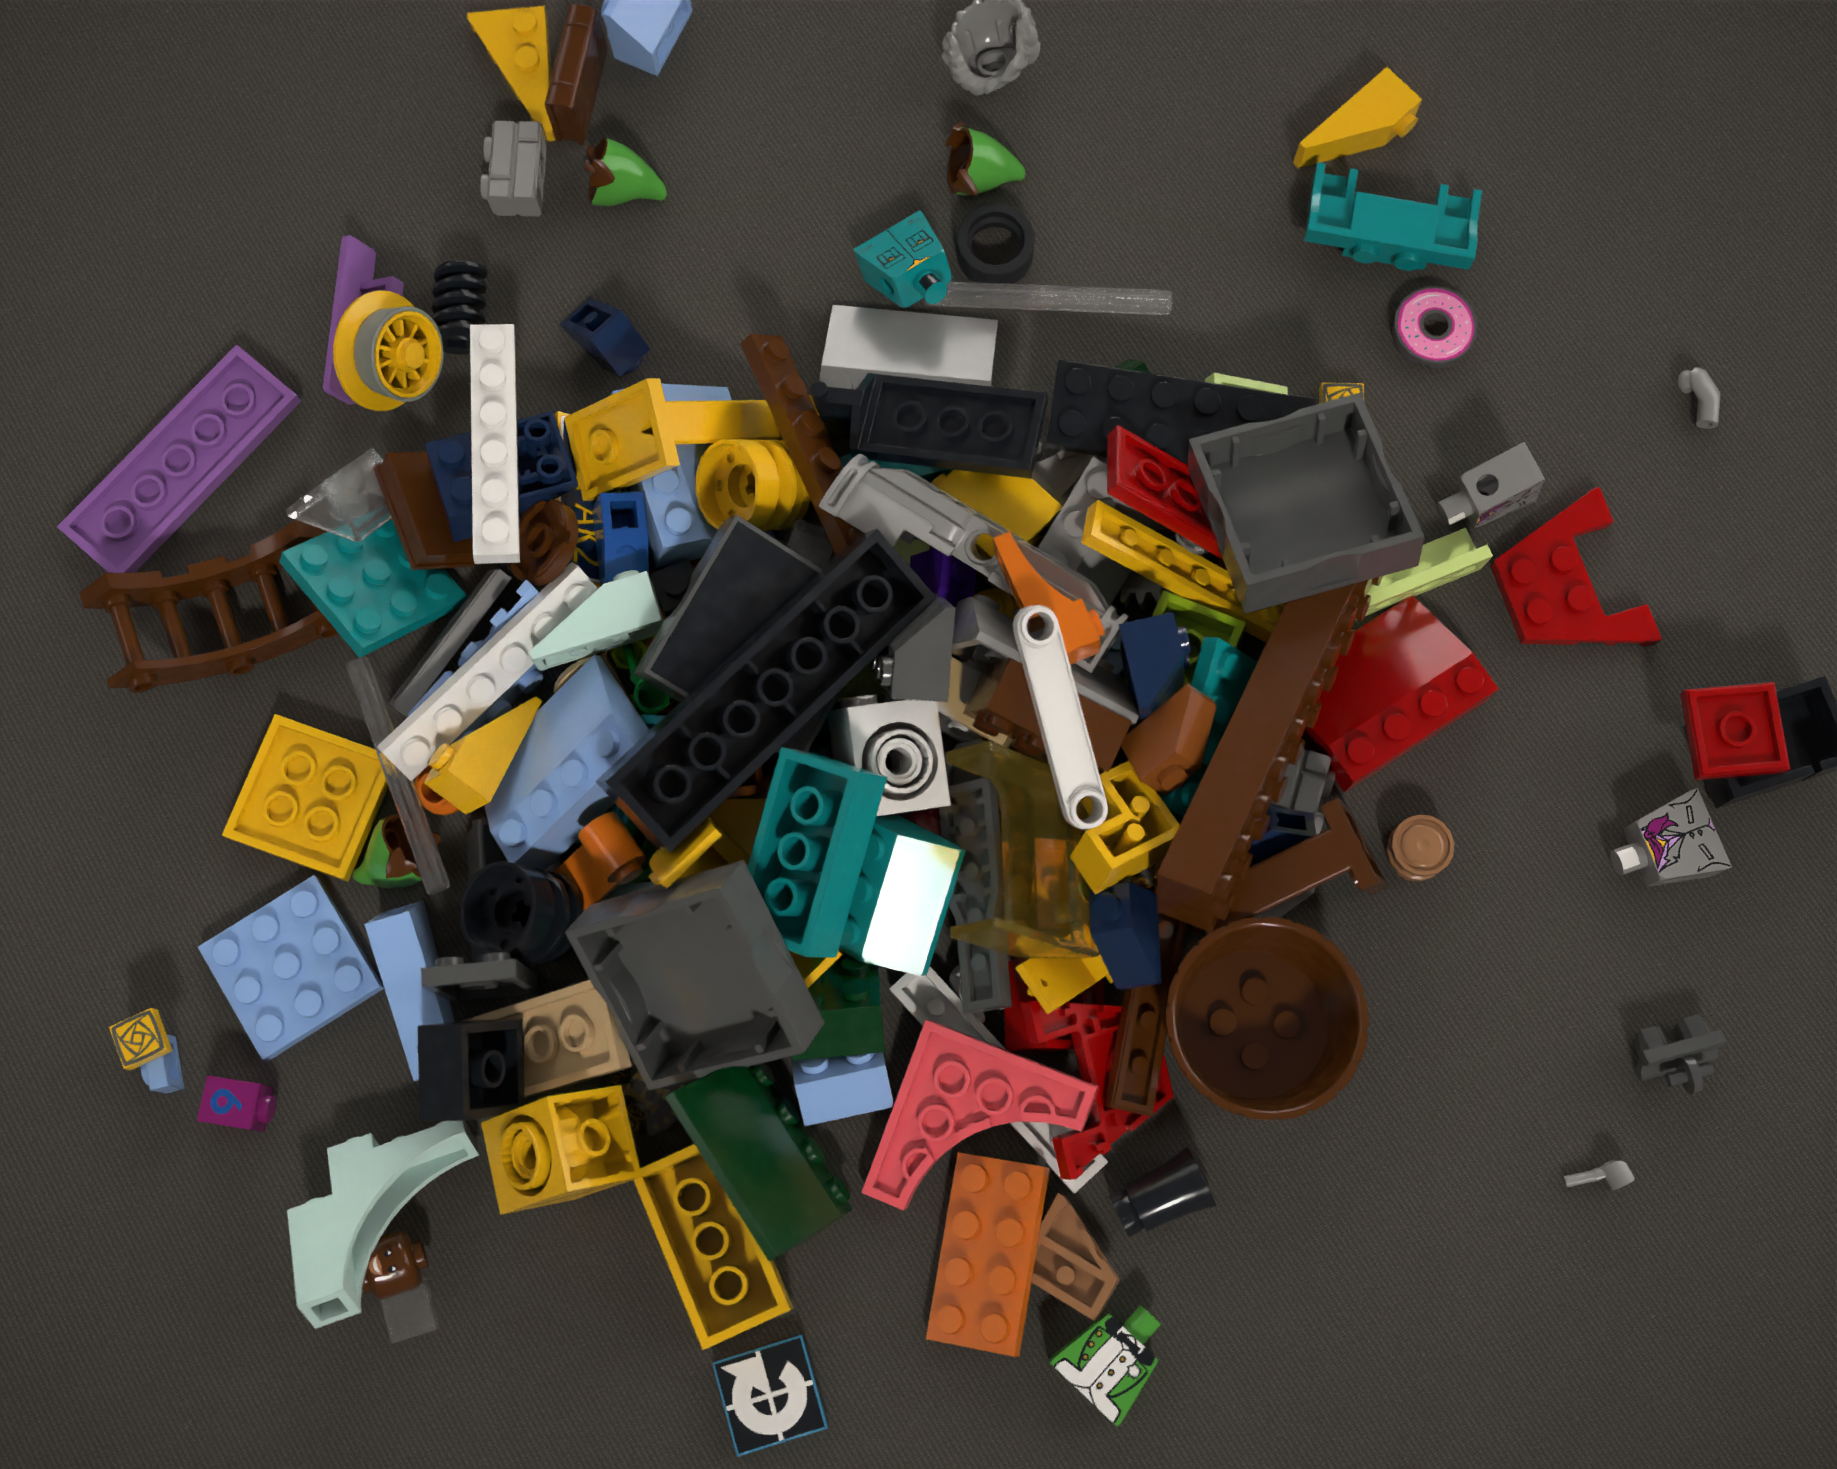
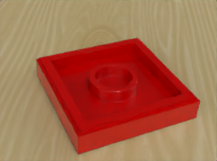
(1734, 731)

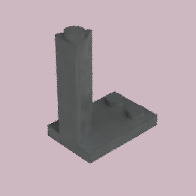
(488, 974)

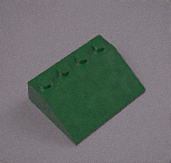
(761, 1156)

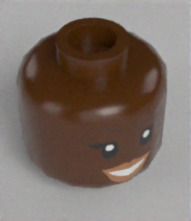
(395, 1265)

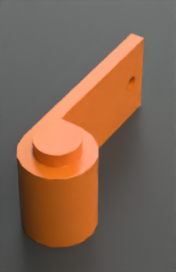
(604, 860)

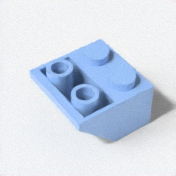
(644, 30)
(841, 1086)

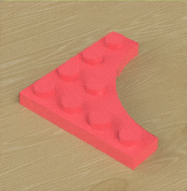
(960, 1089)

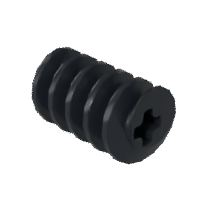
(458, 302)

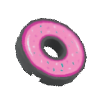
(1440, 305)

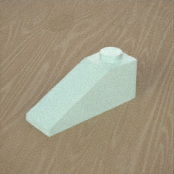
(608, 619)

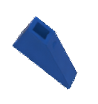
(620, 534)

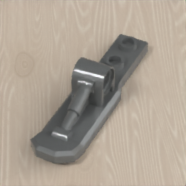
(975, 826)

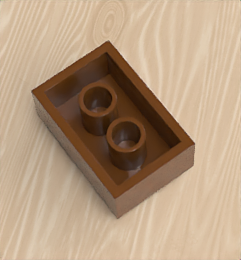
(1005, 706)

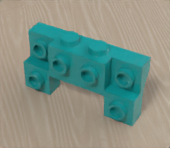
(1390, 228)

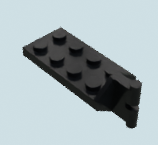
(936, 423)

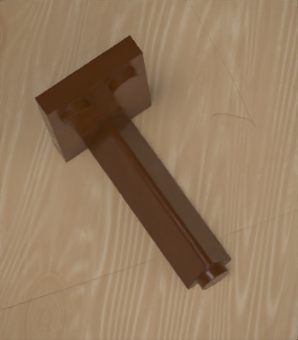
(1307, 866)

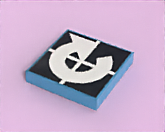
(770, 1395)

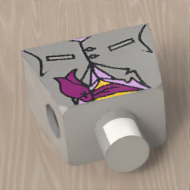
(1508, 480)
(1673, 844)

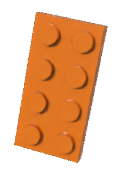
(988, 1254)

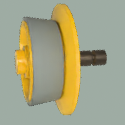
(386, 351)

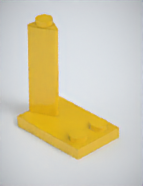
(638, 432)

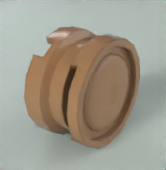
(1419, 848)

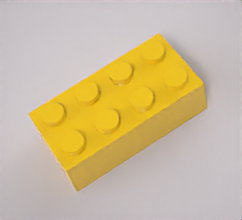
(709, 1249)

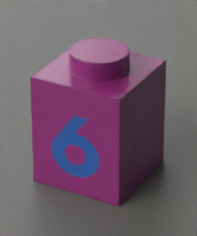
(237, 1104)

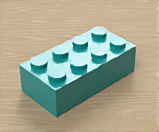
(813, 847)

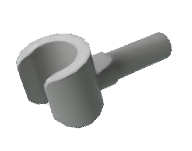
(1614, 1171)

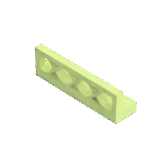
(1438, 564)

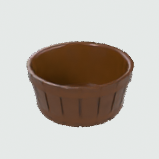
(1267, 1018)

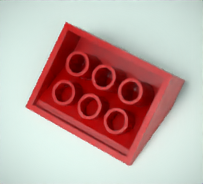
(1395, 692)

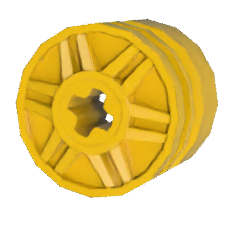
(750, 481)

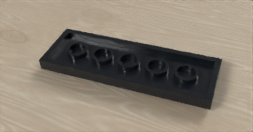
(1155, 407)

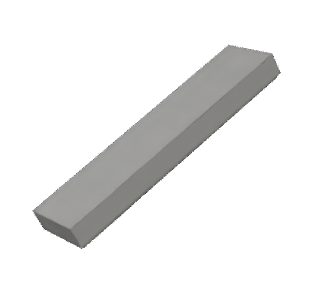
(448, 642)

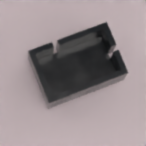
(1811, 743)

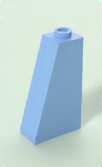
(401, 947)

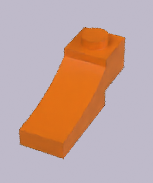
(1078, 627)

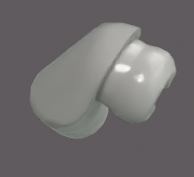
(1706, 393)

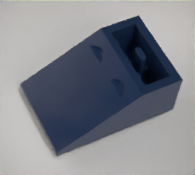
(542, 470)

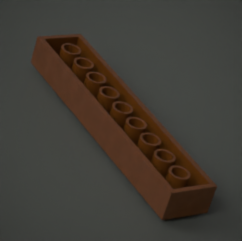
(1255, 753)

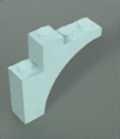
(369, 1187)

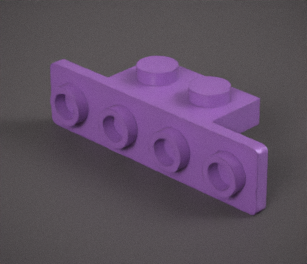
(353, 280)

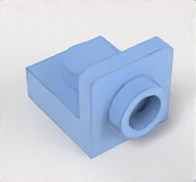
(164, 1072)

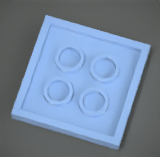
(290, 968)

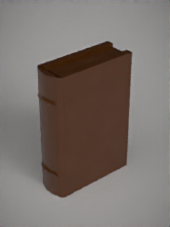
(576, 74)
(419, 514)

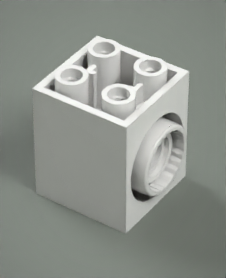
(911, 735)

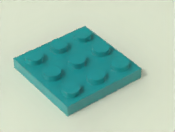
(370, 587)

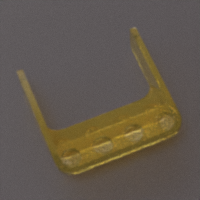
(1041, 885)

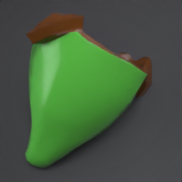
(979, 162)
(620, 175)
(389, 857)

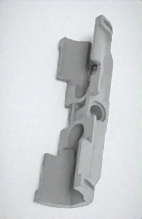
(910, 506)

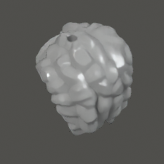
(990, 44)

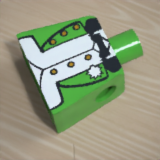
(1110, 1361)

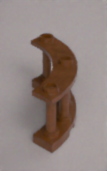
(211, 579)

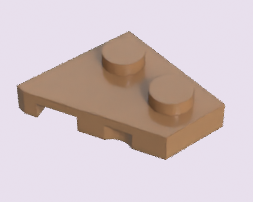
(1071, 1261)

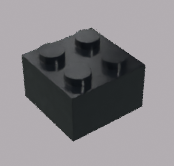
(470, 1069)

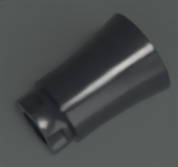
(1163, 1195)

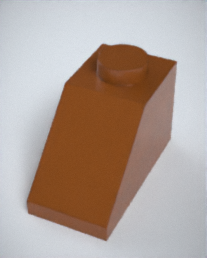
(1171, 740)

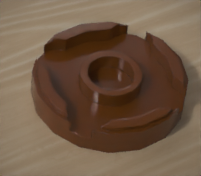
(546, 541)

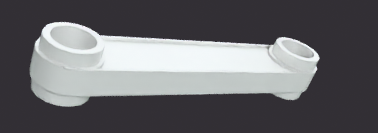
(1060, 717)

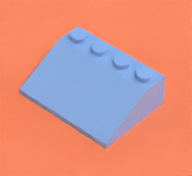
(672, 510)
(552, 777)

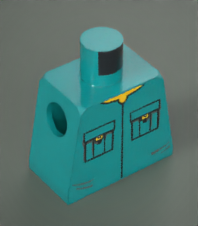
(906, 262)

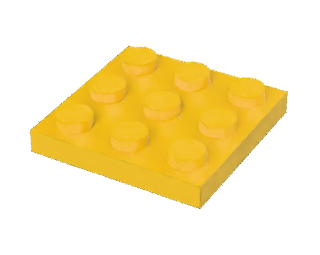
(309, 798)

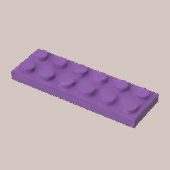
(179, 463)

